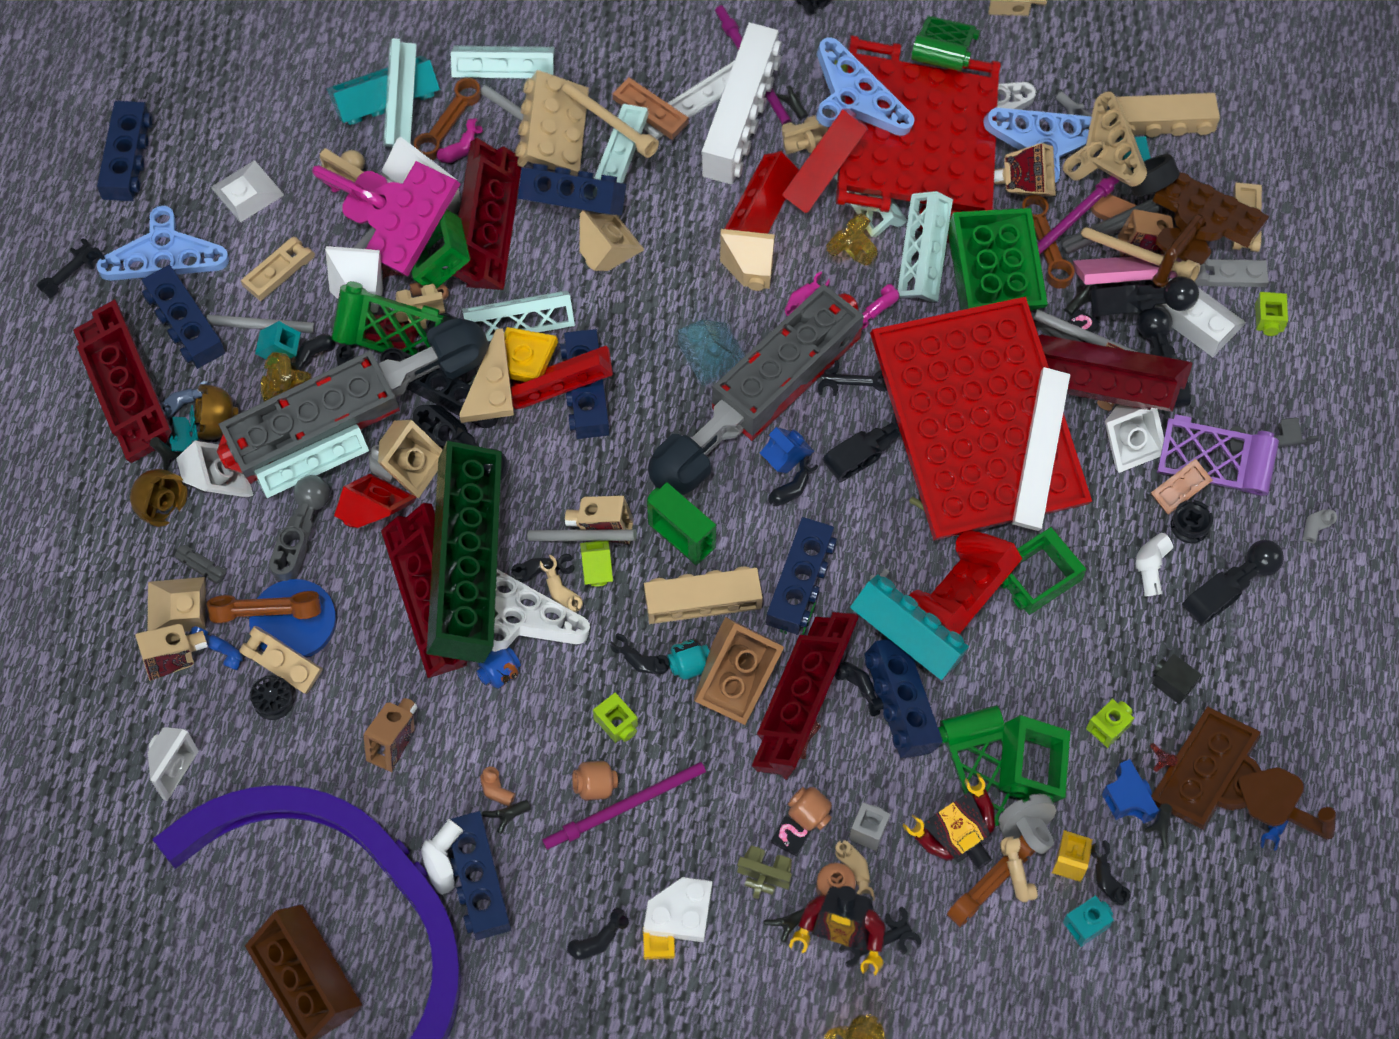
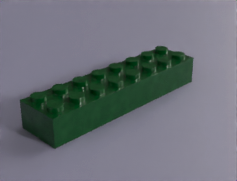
(464, 553)

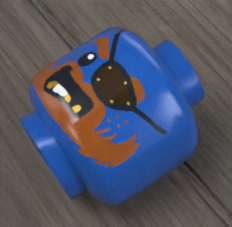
(499, 668)

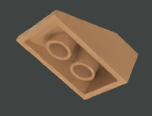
(737, 670)

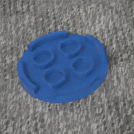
(302, 635)

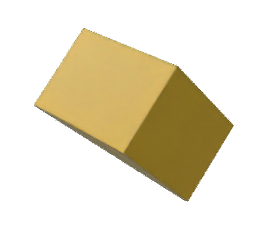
(1072, 856)

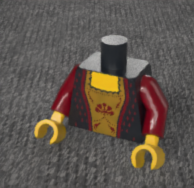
(959, 828)
(844, 919)

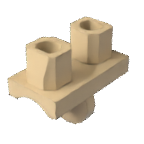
(803, 135)
(430, 297)

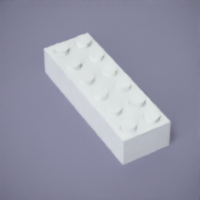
(741, 103)

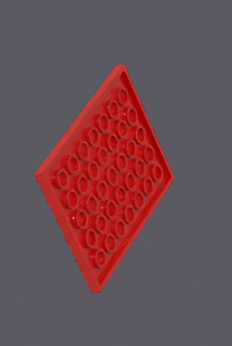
(966, 411)

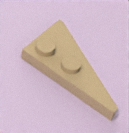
(491, 388)

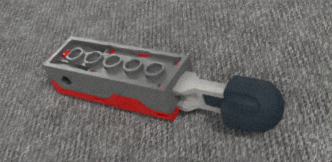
(763, 384)
(344, 396)

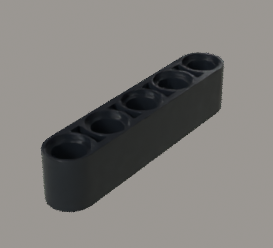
(425, 387)

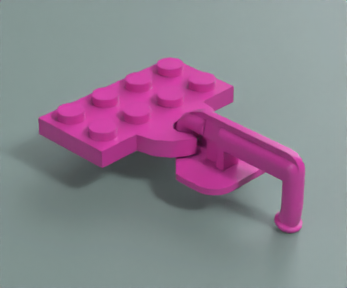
(399, 212)

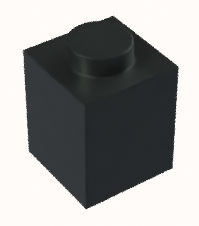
(1175, 678)

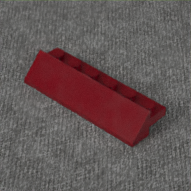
(488, 213)
(1117, 374)
(121, 382)
(410, 552)
(802, 693)

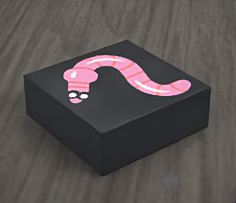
(1084, 321)
(790, 836)

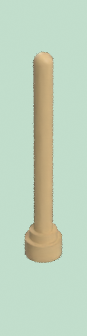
(645, 143)
(1184, 268)

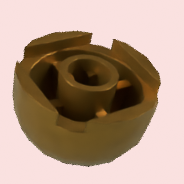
(211, 410)
(159, 491)

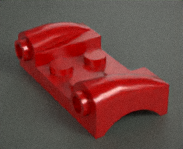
(972, 581)

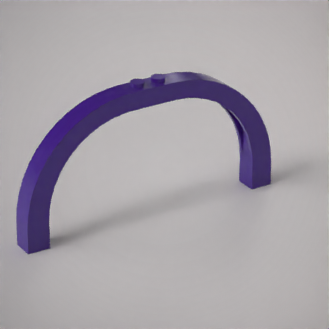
(271, 802)

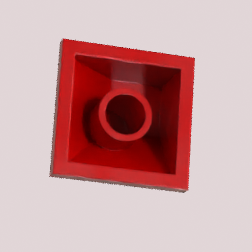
(370, 500)

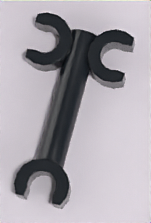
(85, 254)
(831, 379)
(900, 931)

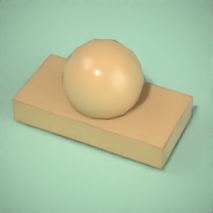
(348, 165)

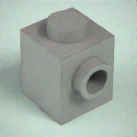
(869, 826)

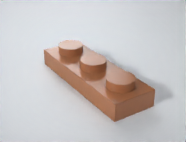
(661, 114)

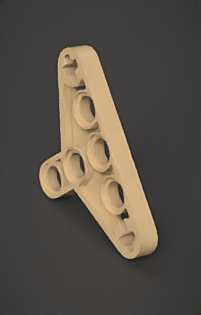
(1105, 136)

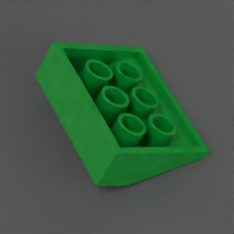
(996, 257)

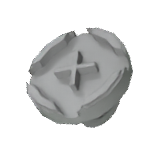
(1031, 821)

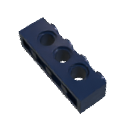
(124, 151)
(609, 191)
(165, 285)
(593, 421)
(809, 536)
(903, 699)
(494, 918)

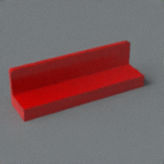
(825, 160)
(763, 195)
(563, 378)

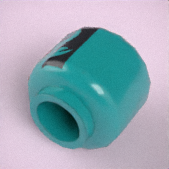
(688, 658)

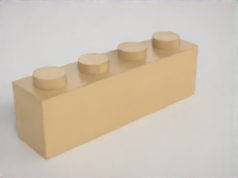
(1171, 114)
(703, 595)

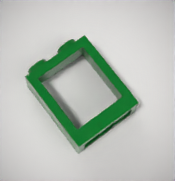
(453, 254)
(681, 523)
(1061, 556)
(1043, 734)

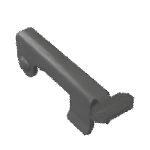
(1289, 436)

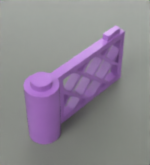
(1255, 462)

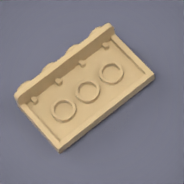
(551, 124)

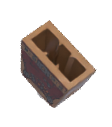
(1142, 230)
(392, 729)

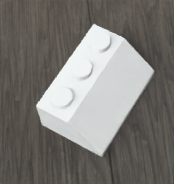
(401, 161)
(1206, 323)

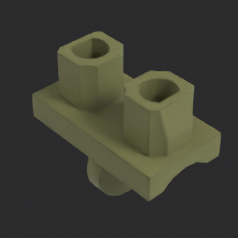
(752, 866)

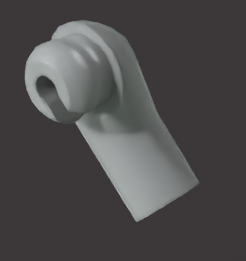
(376, 468)
(1317, 522)

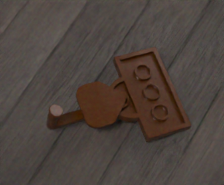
(1201, 217)
(1217, 763)

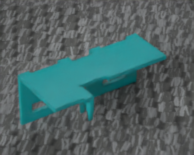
(182, 430)

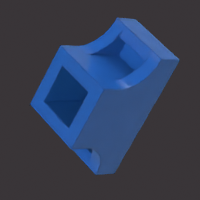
(785, 449)
(1130, 795)

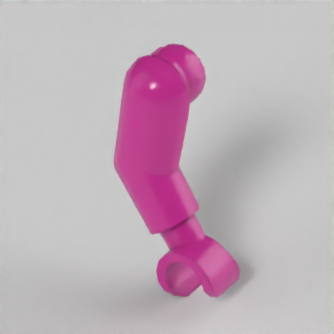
(460, 149)
(802, 294)
(888, 298)

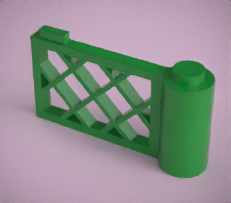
(944, 43)
(353, 316)
(973, 731)

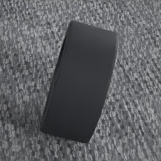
(1160, 173)

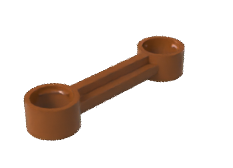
(449, 117)
(1052, 253)
(301, 605)
(970, 902)

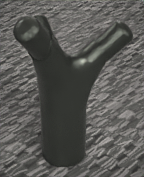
(794, 102)
(1080, 299)
(165, 451)
(508, 813)
(1162, 824)
(788, 923)

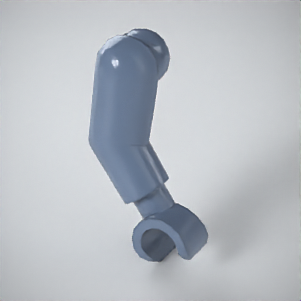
(178, 399)

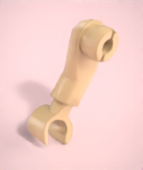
(559, 592)
(857, 863)
(1022, 890)

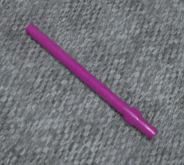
(731, 29)
(1102, 189)
(572, 831)

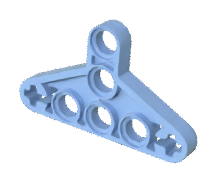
(865, 102)
(1062, 142)
(148, 252)

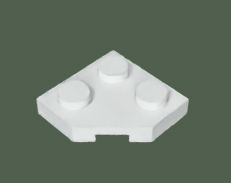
(680, 910)

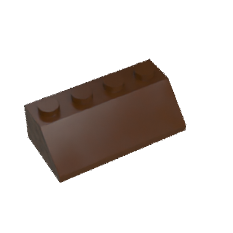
(302, 973)

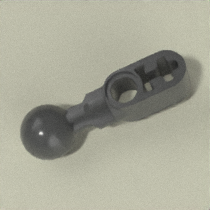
(311, 495)

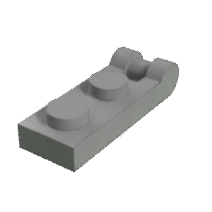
(1233, 273)

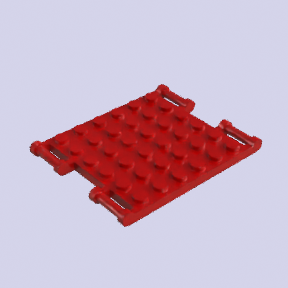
(946, 145)

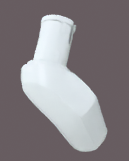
(1149, 561)
(436, 858)

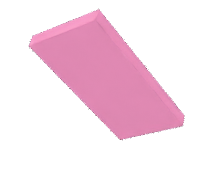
(1116, 270)

